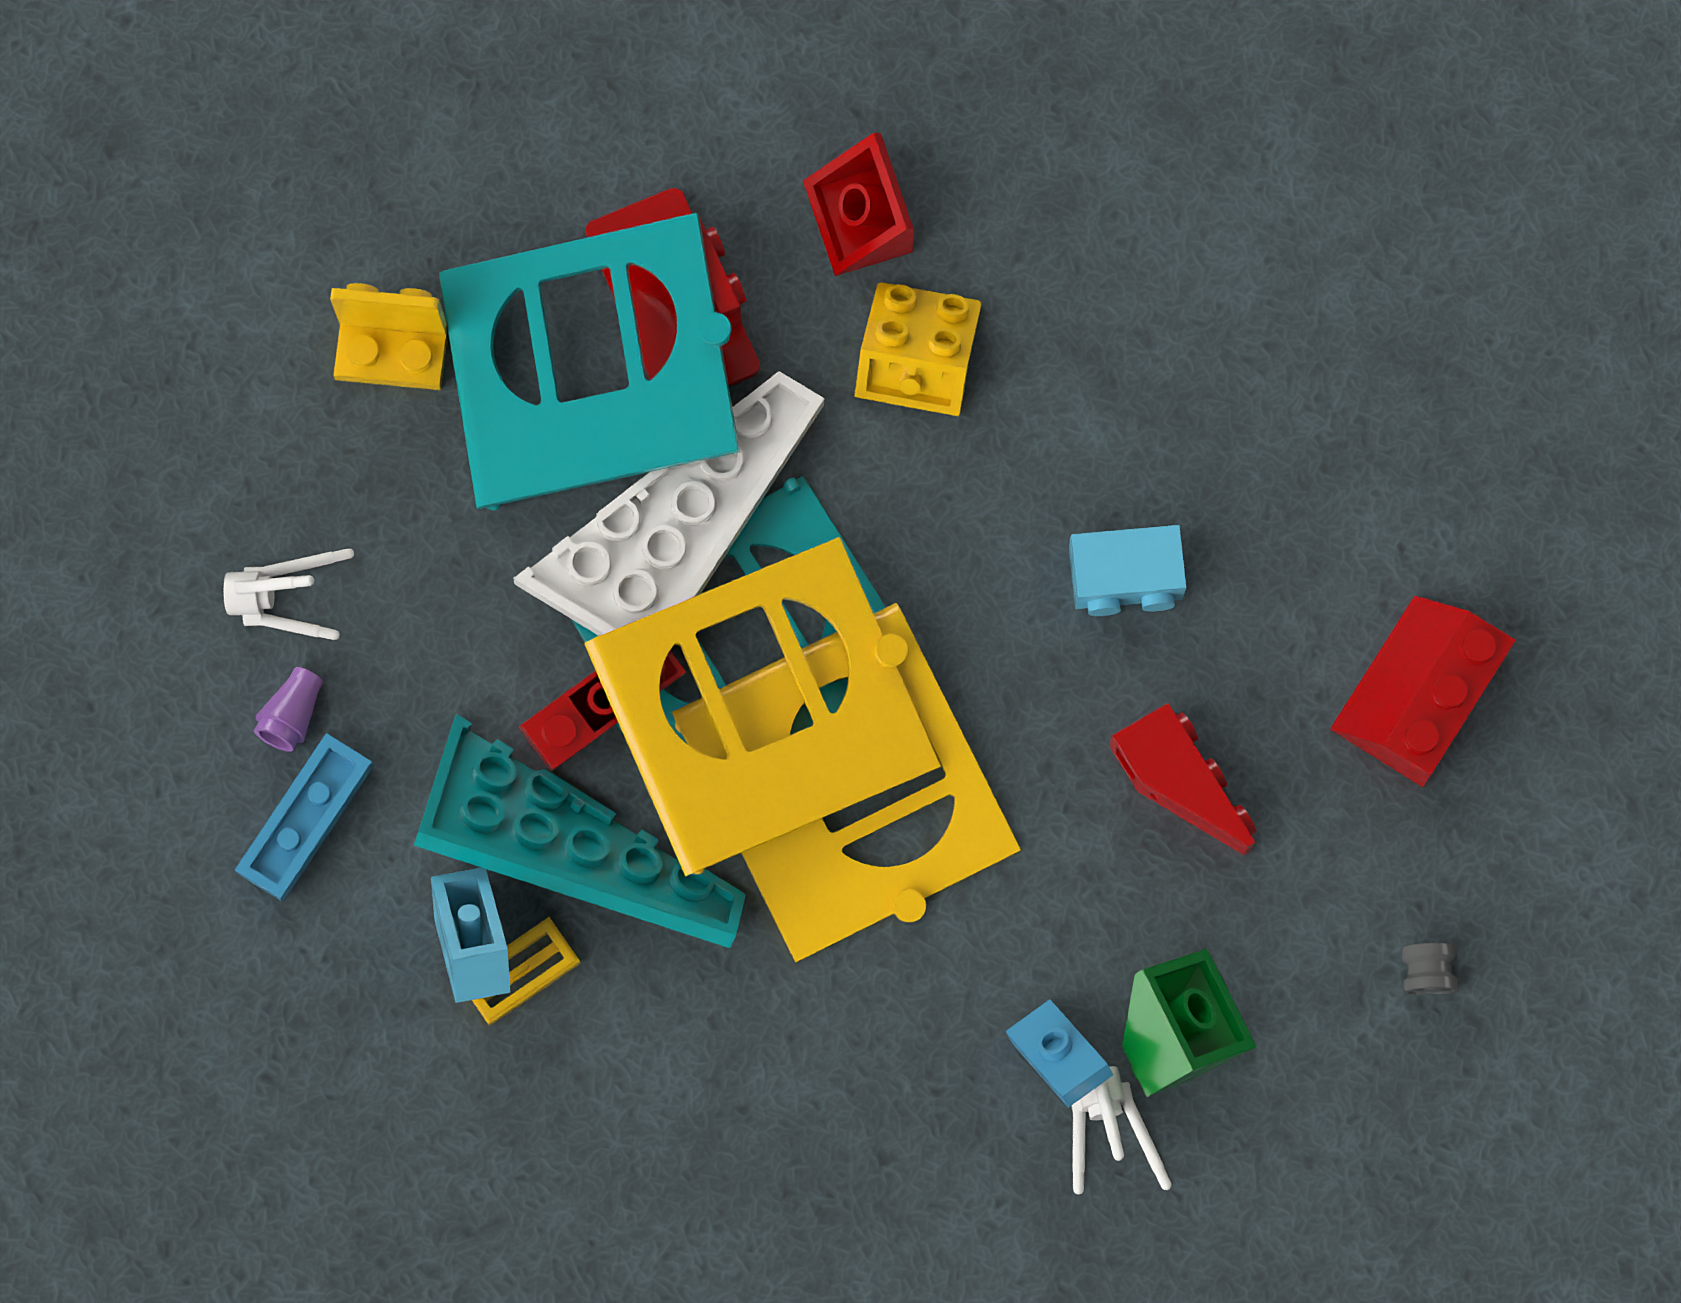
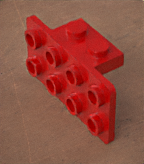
(653, 302)

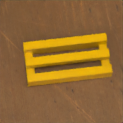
(559, 944)

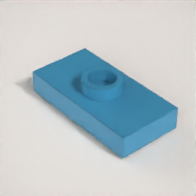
(1059, 1053)

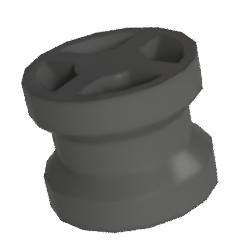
(1429, 969)

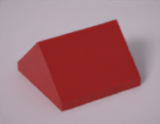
(860, 207)

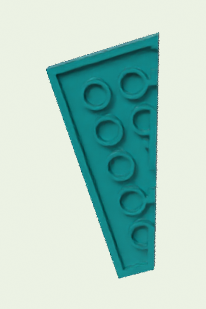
(521, 825)

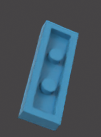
(304, 817)

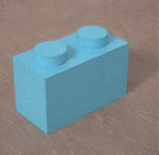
(1127, 569)
(470, 934)

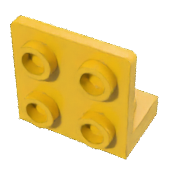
(389, 337)
(917, 348)

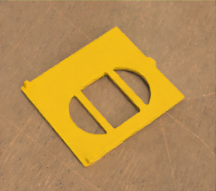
(846, 756)
(803, 875)

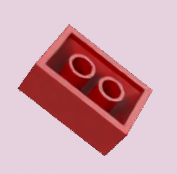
(1422, 686)

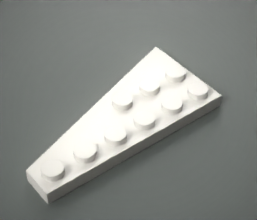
(675, 522)

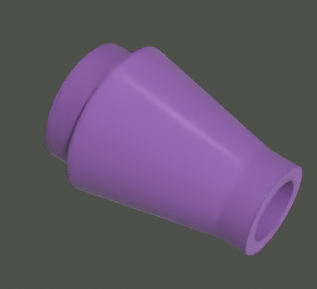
(288, 712)

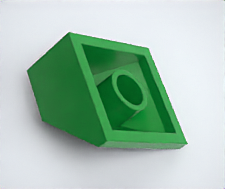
(1181, 1023)

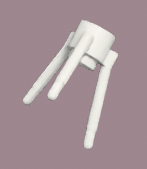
(253, 591)
(1105, 1104)

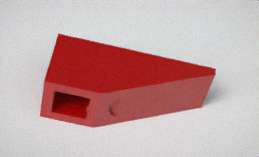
(580, 717)
(1169, 770)

